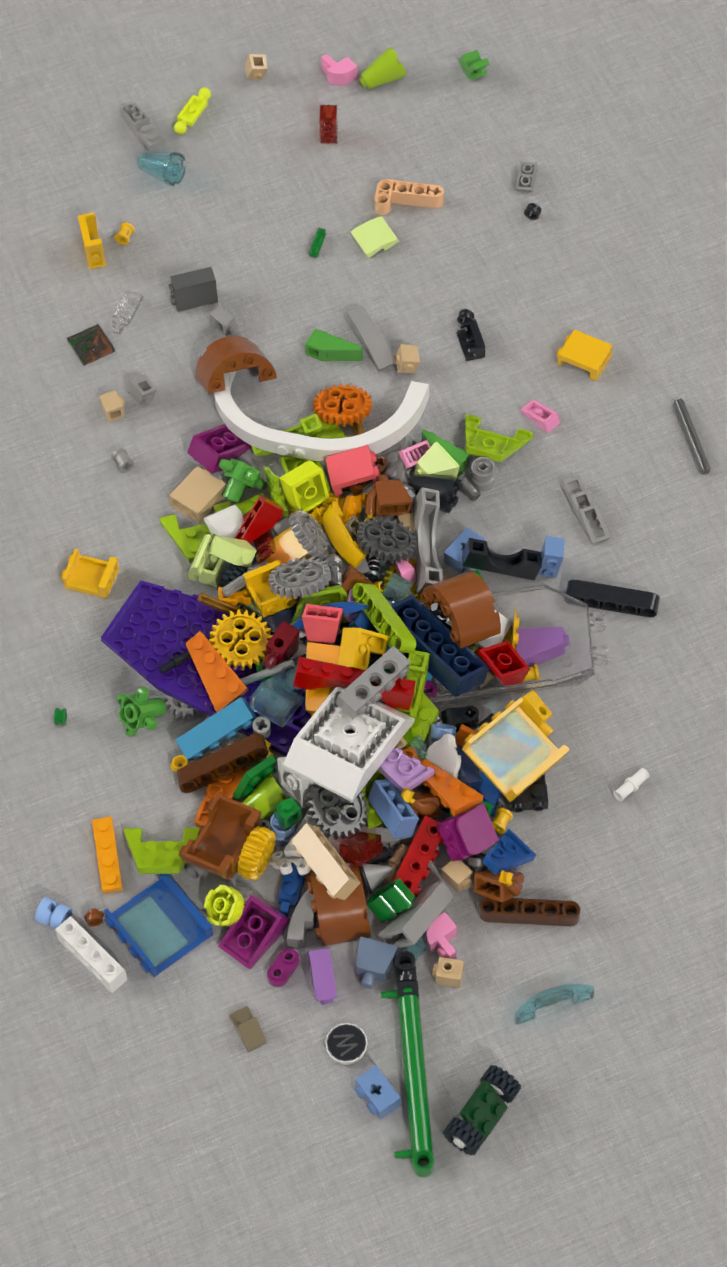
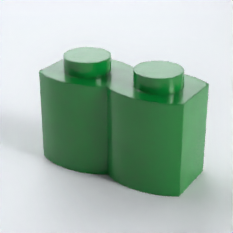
(390, 901)

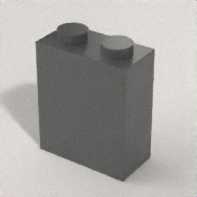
(193, 289)

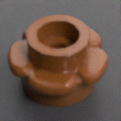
(94, 917)

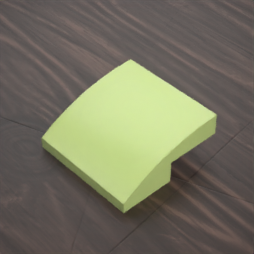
(374, 236)
(200, 558)

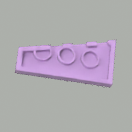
(404, 771)

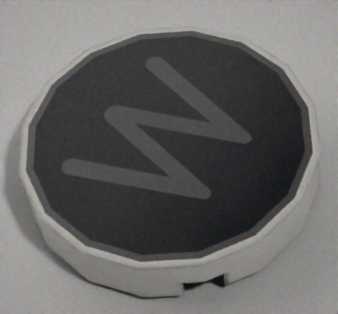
(346, 1044)

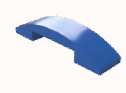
(348, 608)

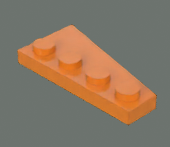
(217, 676)
(223, 786)
(451, 790)

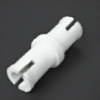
(631, 784)

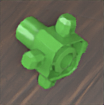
(240, 476)
(139, 711)

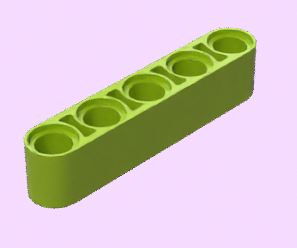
(384, 617)

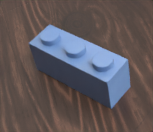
(392, 809)

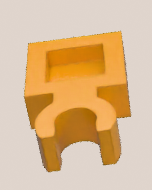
(237, 597)

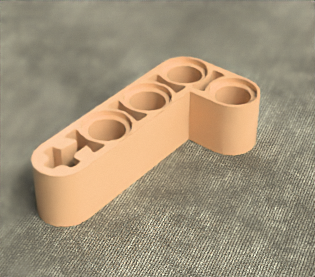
(407, 194)

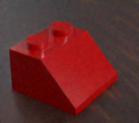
(505, 663)

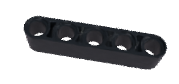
(614, 598)

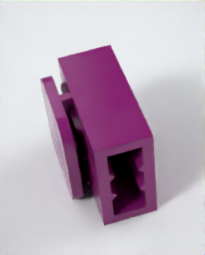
(468, 833)

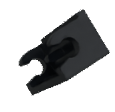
(471, 340)

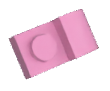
(341, 72)
(439, 934)

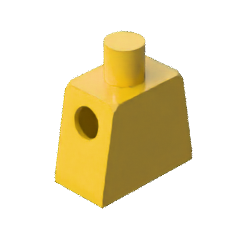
(537, 712)

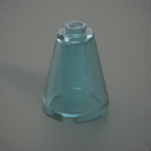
(163, 166)

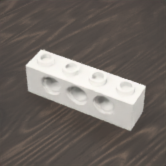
(91, 954)

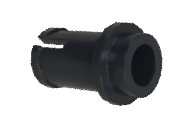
(384, 856)

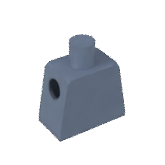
(374, 961)

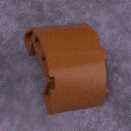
(231, 355)
(467, 605)
(222, 837)
(338, 918)

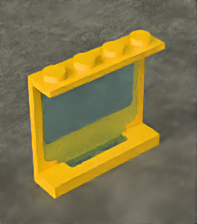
(512, 750)

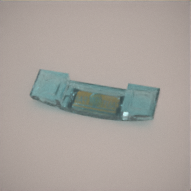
(577, 992)

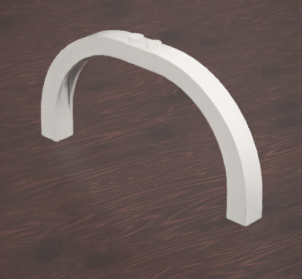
(318, 448)

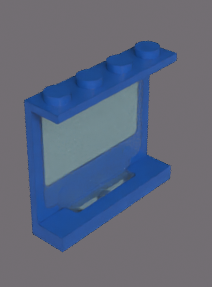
(159, 925)

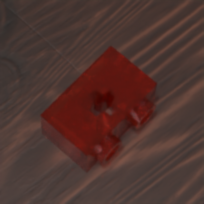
(328, 124)
(361, 848)

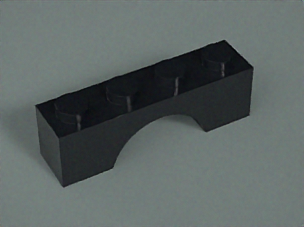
(522, 564)

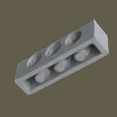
(391, 660)

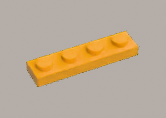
(107, 855)

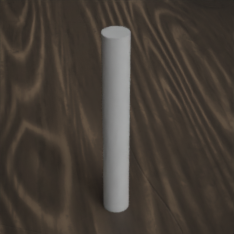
(268, 672)

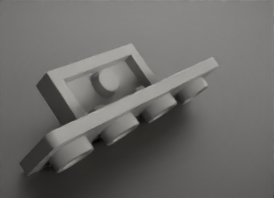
(395, 467)

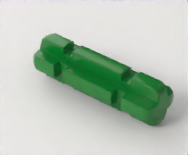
(317, 242)

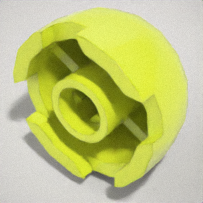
(224, 905)

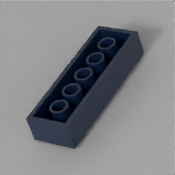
(453, 667)

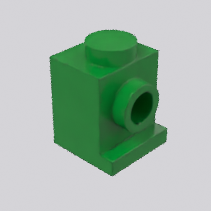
(285, 810)

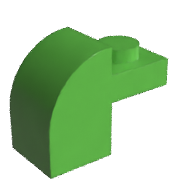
(473, 65)

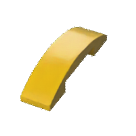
(340, 537)

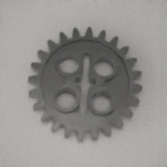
(386, 540)
(341, 823)

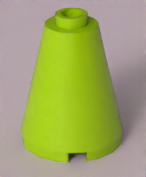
(383, 70)
(266, 797)

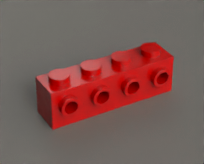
(419, 855)

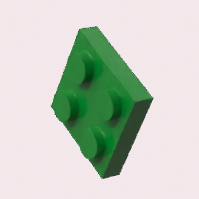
(254, 777)

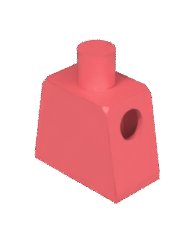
(321, 623)

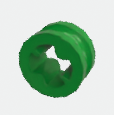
(60, 716)

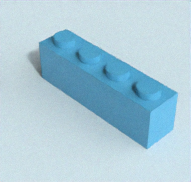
(216, 729)

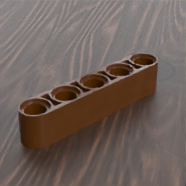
(222, 763)
(539, 906)

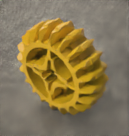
(256, 853)

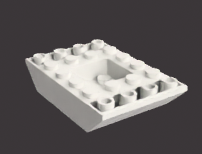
(340, 759)

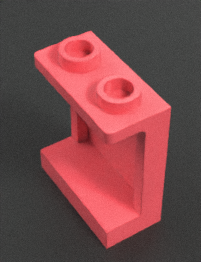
(351, 468)

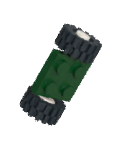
(482, 1110)

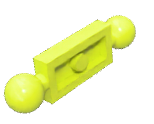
(192, 110)

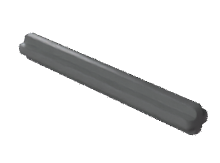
(692, 436)

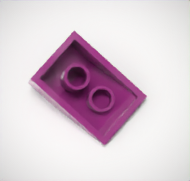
(214, 445)
(254, 931)

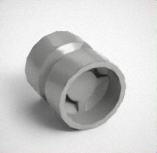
(483, 473)

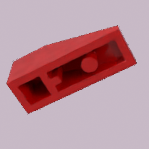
(260, 519)

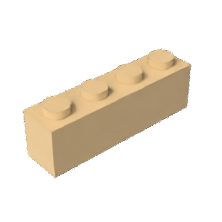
(325, 862)

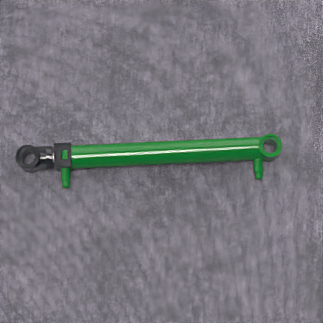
(414, 1065)

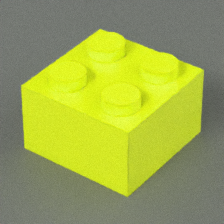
(304, 487)

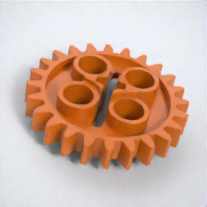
(354, 407)

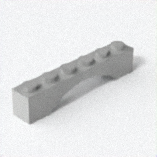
(426, 511)

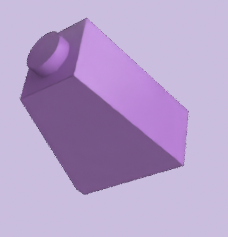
(541, 644)
(322, 975)

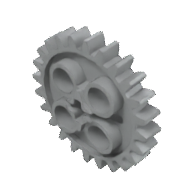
(311, 535)
(299, 577)

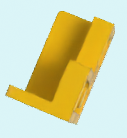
(357, 646)

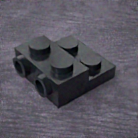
(532, 798)

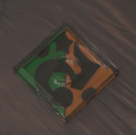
(90, 344)

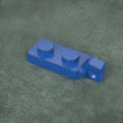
(290, 890)

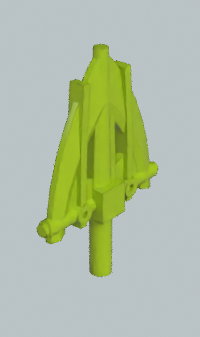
(275, 490)

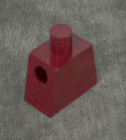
(281, 645)

